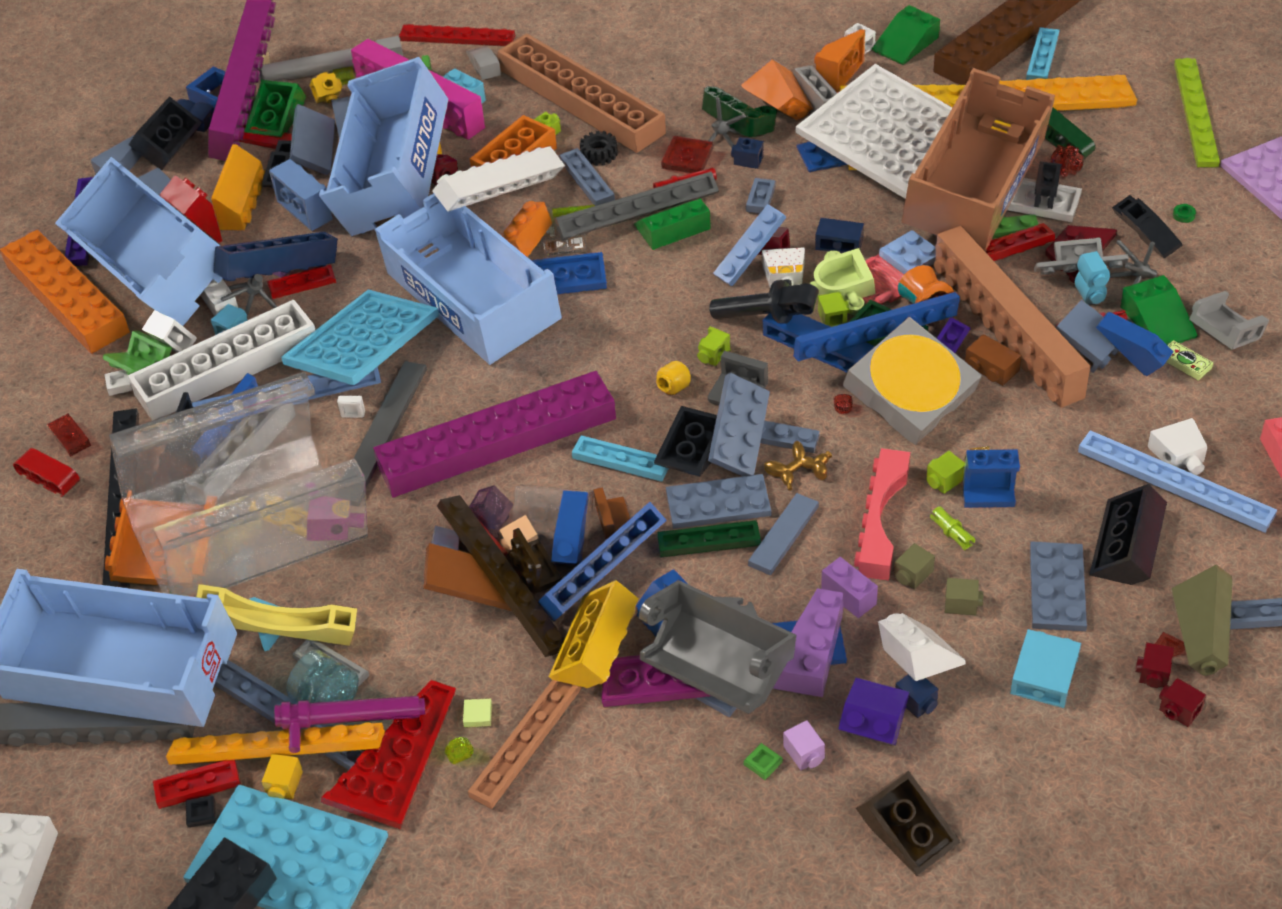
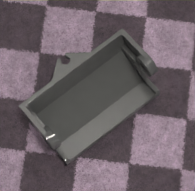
(716, 644)

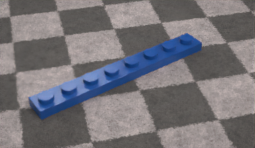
(874, 326)

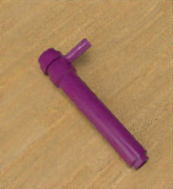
(306, 714)

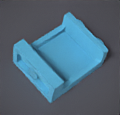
(1045, 668)

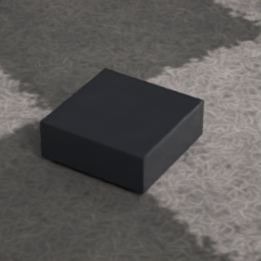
(200, 811)

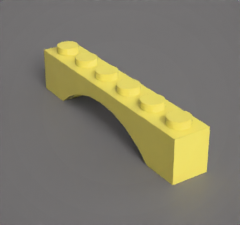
(322, 624)

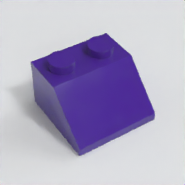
(874, 711)

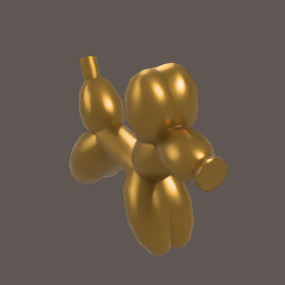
(784, 471)

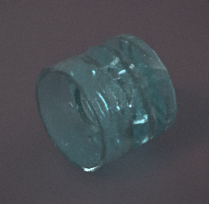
(321, 679)

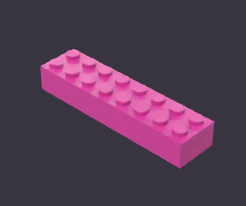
(464, 107)

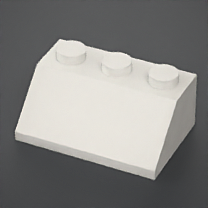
(917, 647)

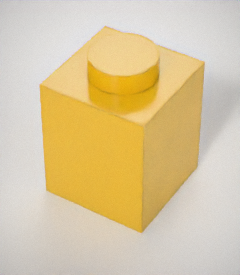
(282, 776)

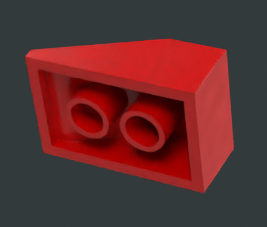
(192, 205)

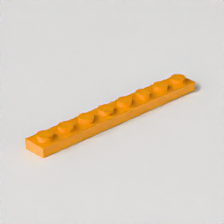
(265, 744)

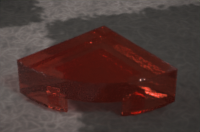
(1168, 640)

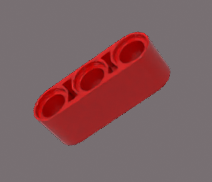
(46, 471)

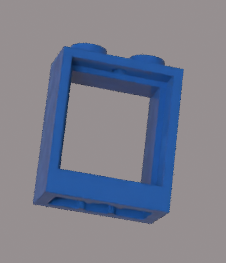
(200, 88)

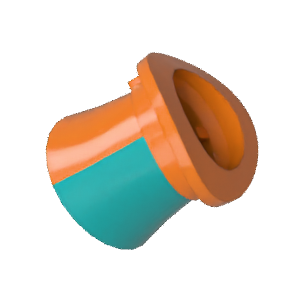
(922, 284)

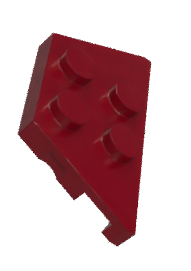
(1078, 233)

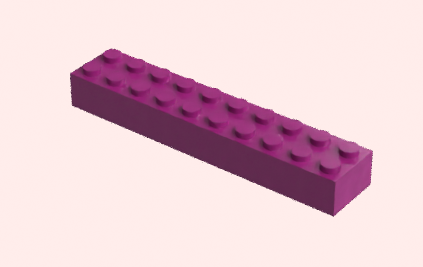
(240, 77)
(494, 433)

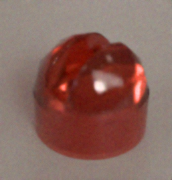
(843, 403)

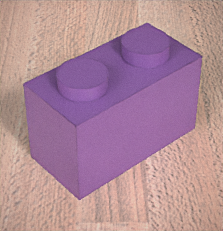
(857, 589)

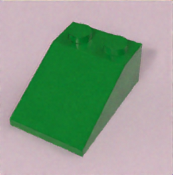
(907, 35)
(274, 107)
(1158, 309)

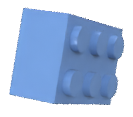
(300, 194)

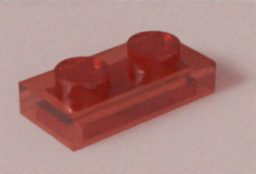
(69, 434)

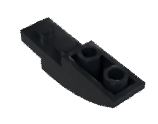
(1147, 225)

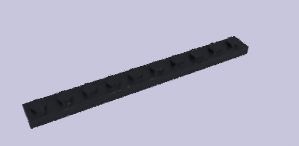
(121, 420)

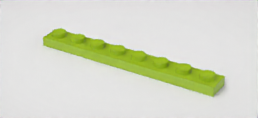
(1196, 113)

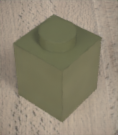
(914, 566)
(962, 596)

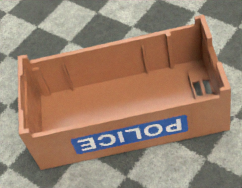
(974, 168)

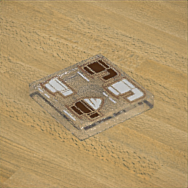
(555, 247)

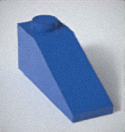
(1137, 344)
(570, 529)

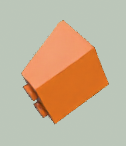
(779, 89)

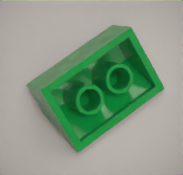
(675, 224)

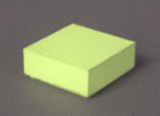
(477, 712)

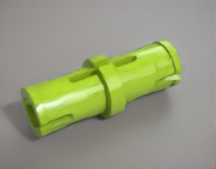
(952, 528)

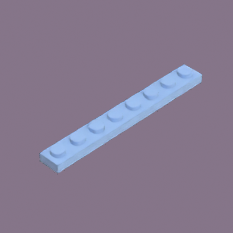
(1178, 481)

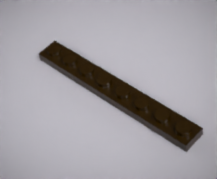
(502, 575)

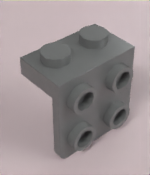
(744, 367)

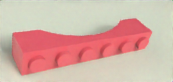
(877, 551)

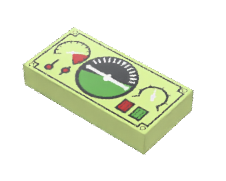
(1188, 361)

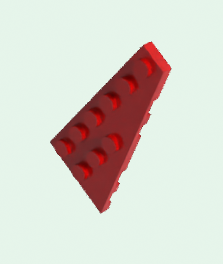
(387, 777)

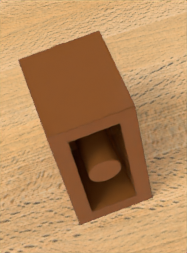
(993, 359)

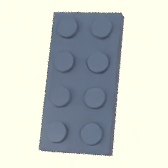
(739, 425)
(718, 501)
(1057, 586)

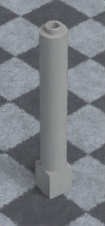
(318, 63)

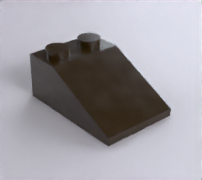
(908, 823)

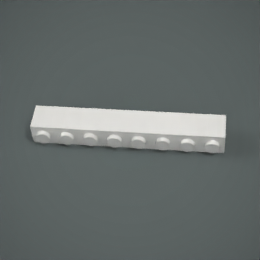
(497, 178)

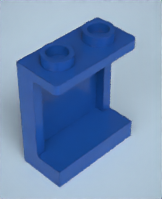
(990, 478)

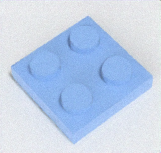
(908, 252)

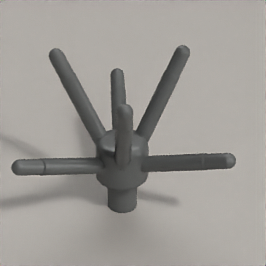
(722, 127)
(1138, 269)
(252, 287)

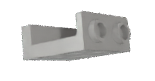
(1226, 324)

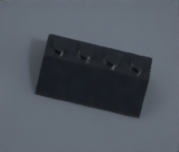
(1129, 536)

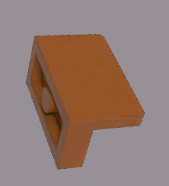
(611, 512)

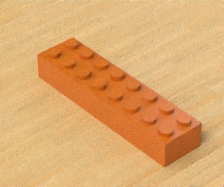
(65, 291)

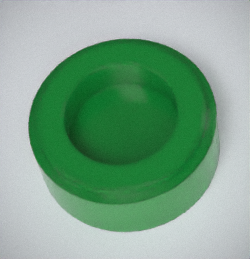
(1184, 213)

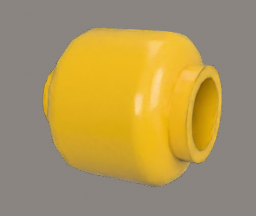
(673, 377)

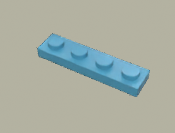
(1043, 54)
(618, 458)

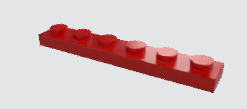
(456, 35)

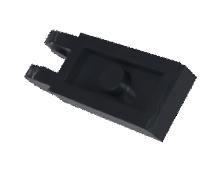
(1047, 183)

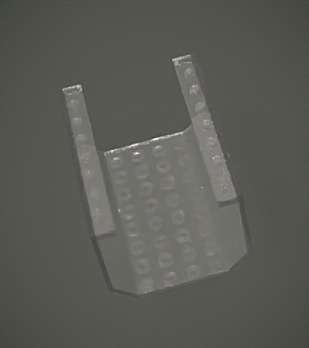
(235, 489)

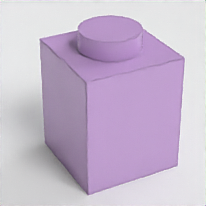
(804, 745)

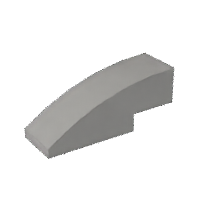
(484, 62)

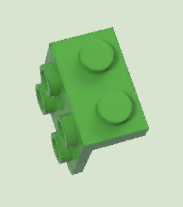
(141, 353)

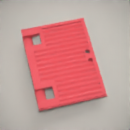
(885, 279)

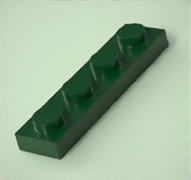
(708, 538)

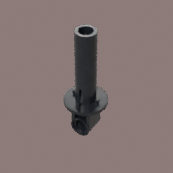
(781, 301)

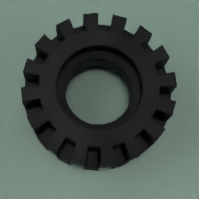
(599, 140)

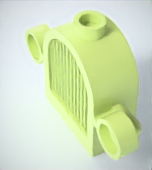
(847, 275)

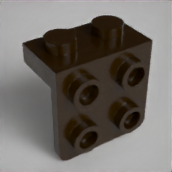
(533, 562)

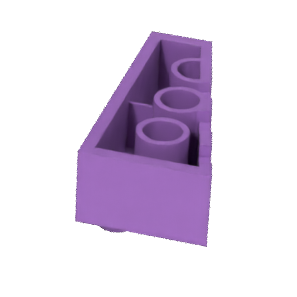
(814, 645)

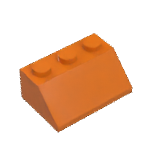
(528, 227)

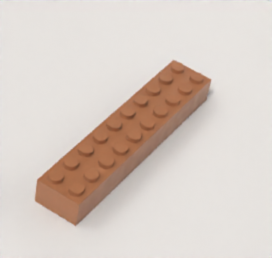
(582, 92)
(1012, 317)

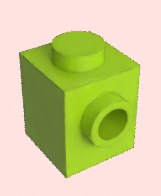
(832, 309)
(945, 472)

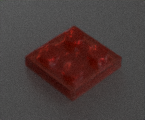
(687, 154)

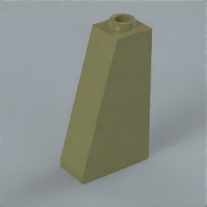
(1205, 618)

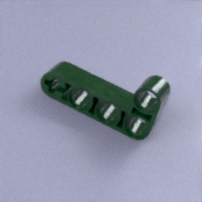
(757, 120)
(1064, 133)

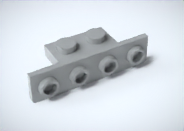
(1068, 253)

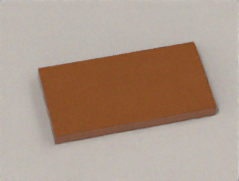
(460, 576)

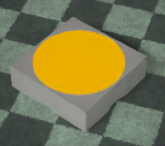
(912, 380)

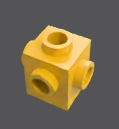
(325, 87)

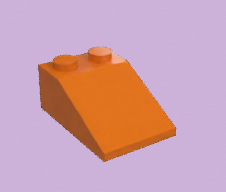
(841, 59)

